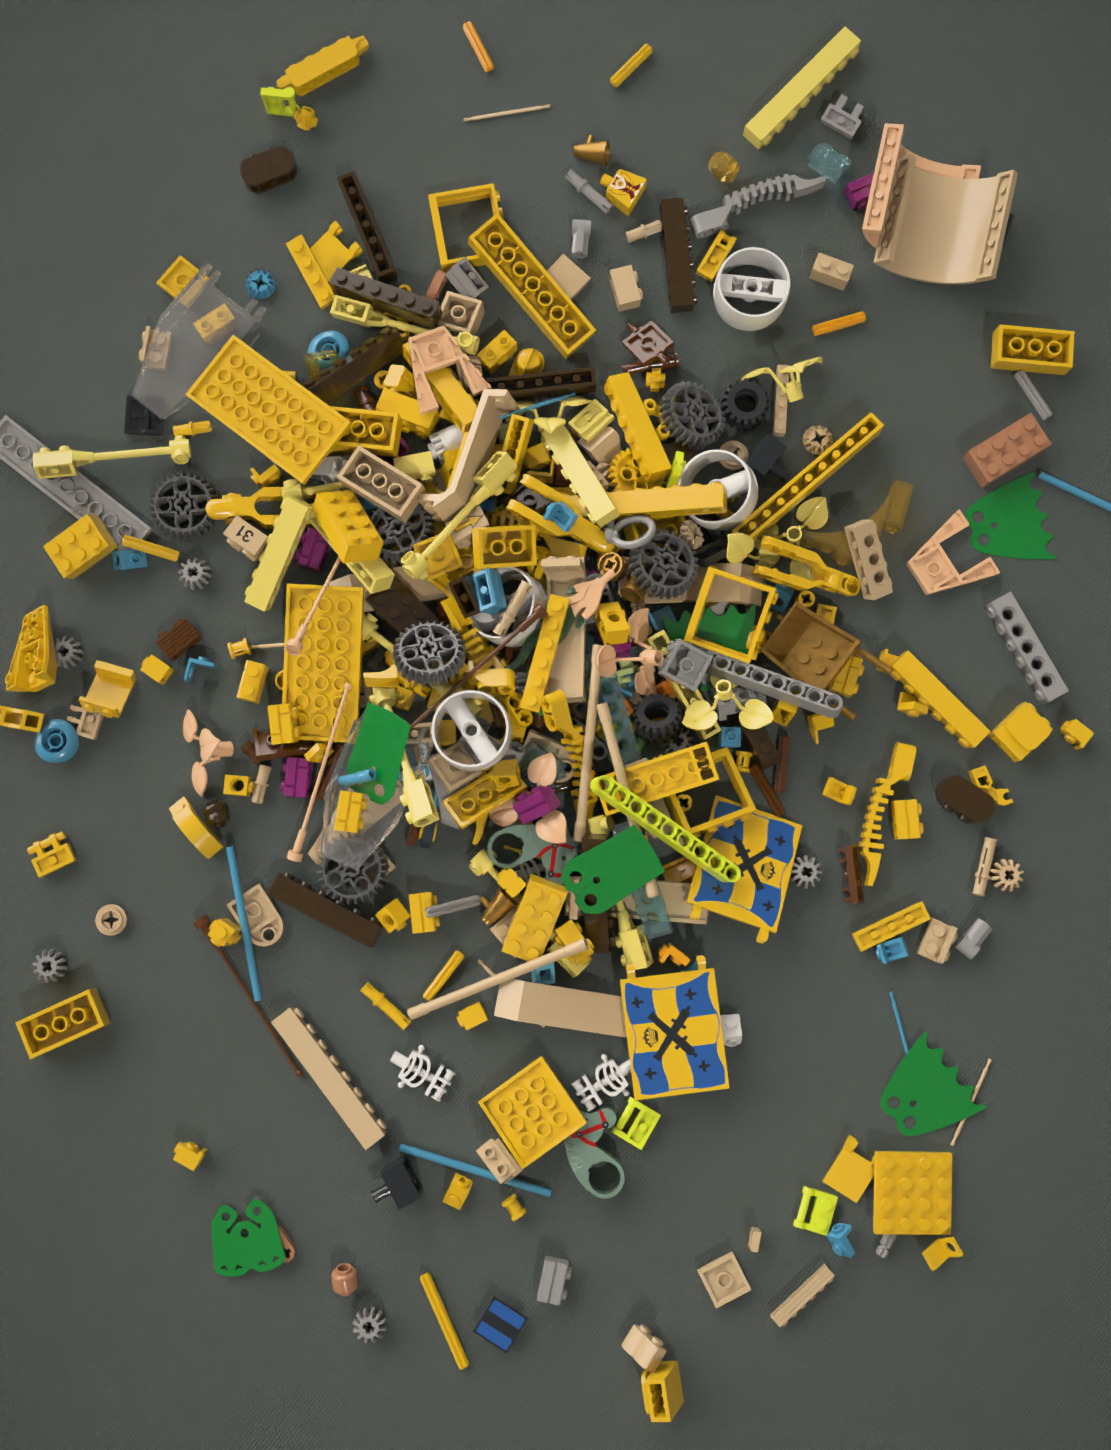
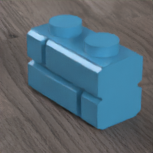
(489, 591)

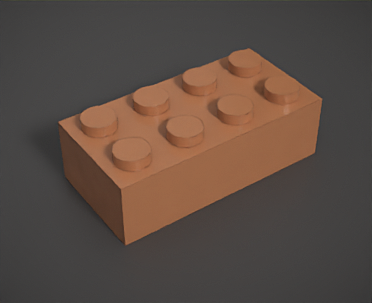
(1006, 450)

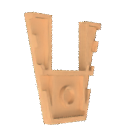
(435, 351)
(935, 570)

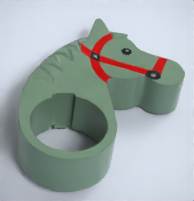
(553, 855)
(584, 1151)

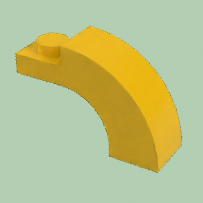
(21, 719)
(194, 828)

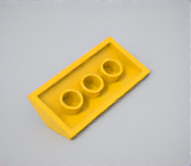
(478, 800)

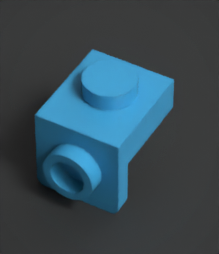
(561, 515)
(892, 950)
(839, 1241)

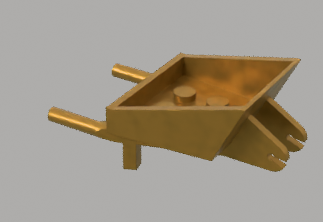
(814, 650)

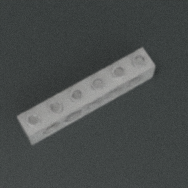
(1036, 651)

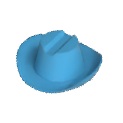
(329, 341)
(56, 741)

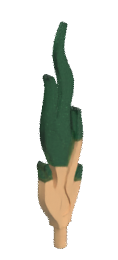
(587, 596)

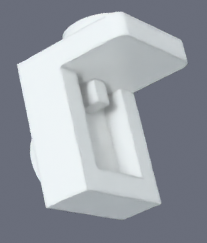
(731, 1029)

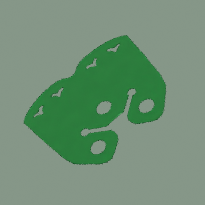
(246, 1252)

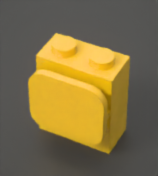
(1021, 731)
(662, 1391)

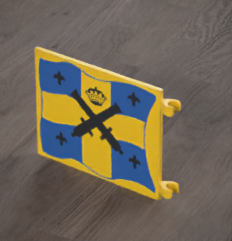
(765, 855)
(674, 1032)

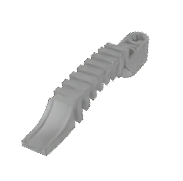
(714, 220)

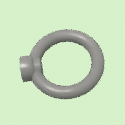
(612, 534)

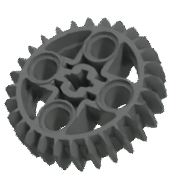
(692, 415)
(178, 501)
(405, 535)
(664, 571)
(434, 659)
(326, 877)

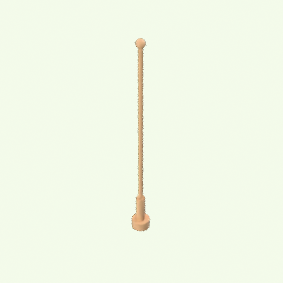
(294, 645)
(295, 854)

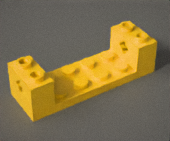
(667, 775)

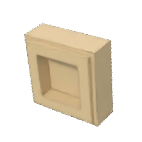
(754, 1239)

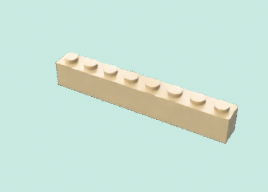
(329, 1077)

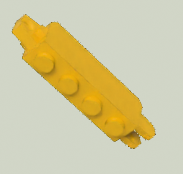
(324, 65)

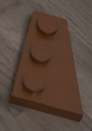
(267, 751)

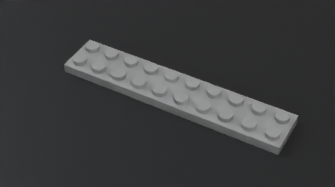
(73, 493)

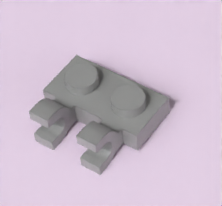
(840, 120)

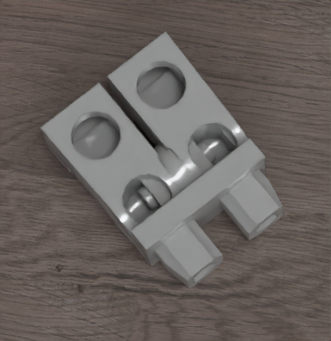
(730, 707)

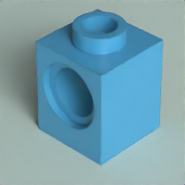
(729, 737)

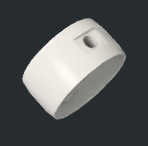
(765, 289)
(735, 484)
(486, 622)
(464, 719)

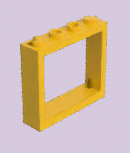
(454, 197)
(765, 617)
(727, 820)

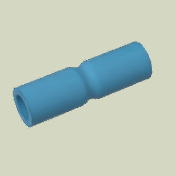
(355, 778)

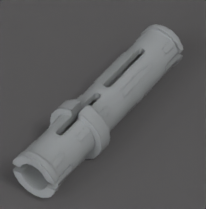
(583, 187)

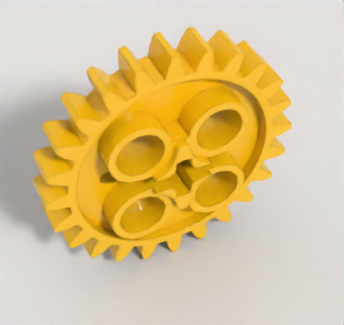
(632, 472)

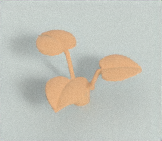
(644, 679)
(209, 746)
(552, 825)

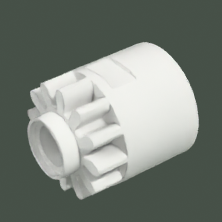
(444, 440)

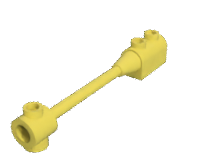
(365, 315)
(66, 460)
(416, 466)
(490, 482)
(370, 630)
(416, 791)
(481, 865)
(630, 938)

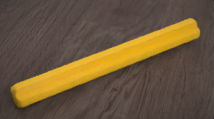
(444, 1320)

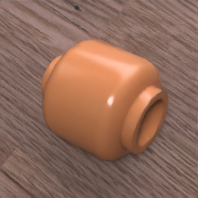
(344, 1279)

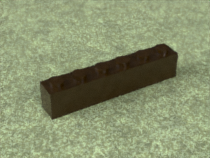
(367, 228)
(676, 254)
(386, 298)
(356, 366)
(547, 383)
(329, 912)
(598, 926)

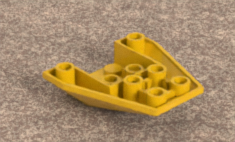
(35, 655)

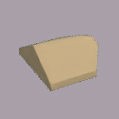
(602, 446)

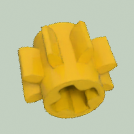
(306, 118)
(655, 379)

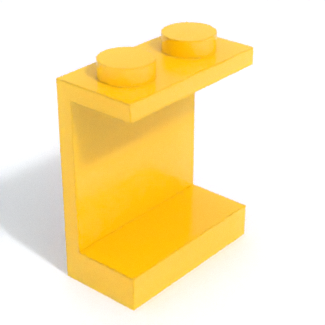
(109, 690)

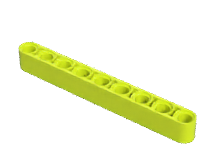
(674, 830)

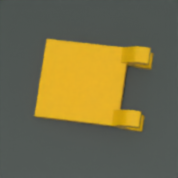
(332, 253)
(850, 1171)

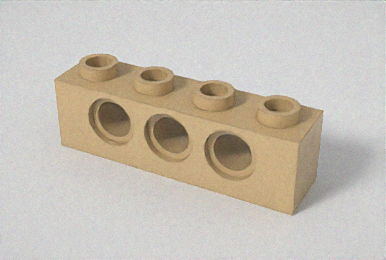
(861, 553)

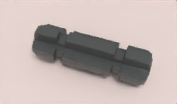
(378, 656)

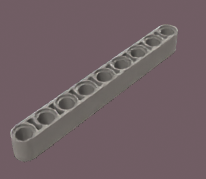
(768, 680)

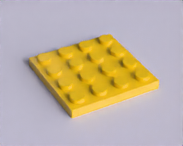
(532, 1112)
(912, 1193)

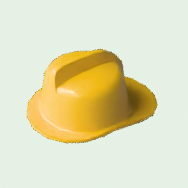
(527, 362)

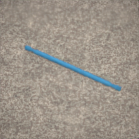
(537, 405)
(899, 1022)

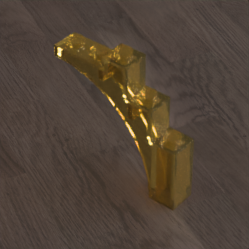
(889, 516)

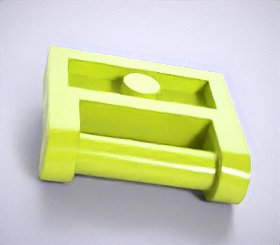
(274, 101)
(642, 1125)
(821, 1212)

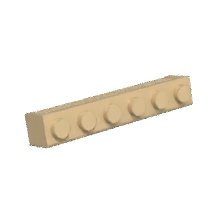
(780, 404)
(802, 1295)

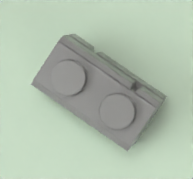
(466, 279)
(553, 1279)

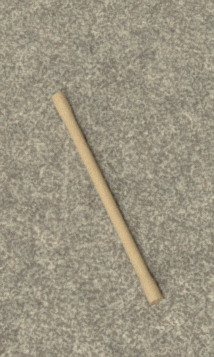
(606, 720)
(580, 824)
(570, 950)

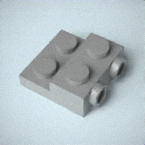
(684, 664)

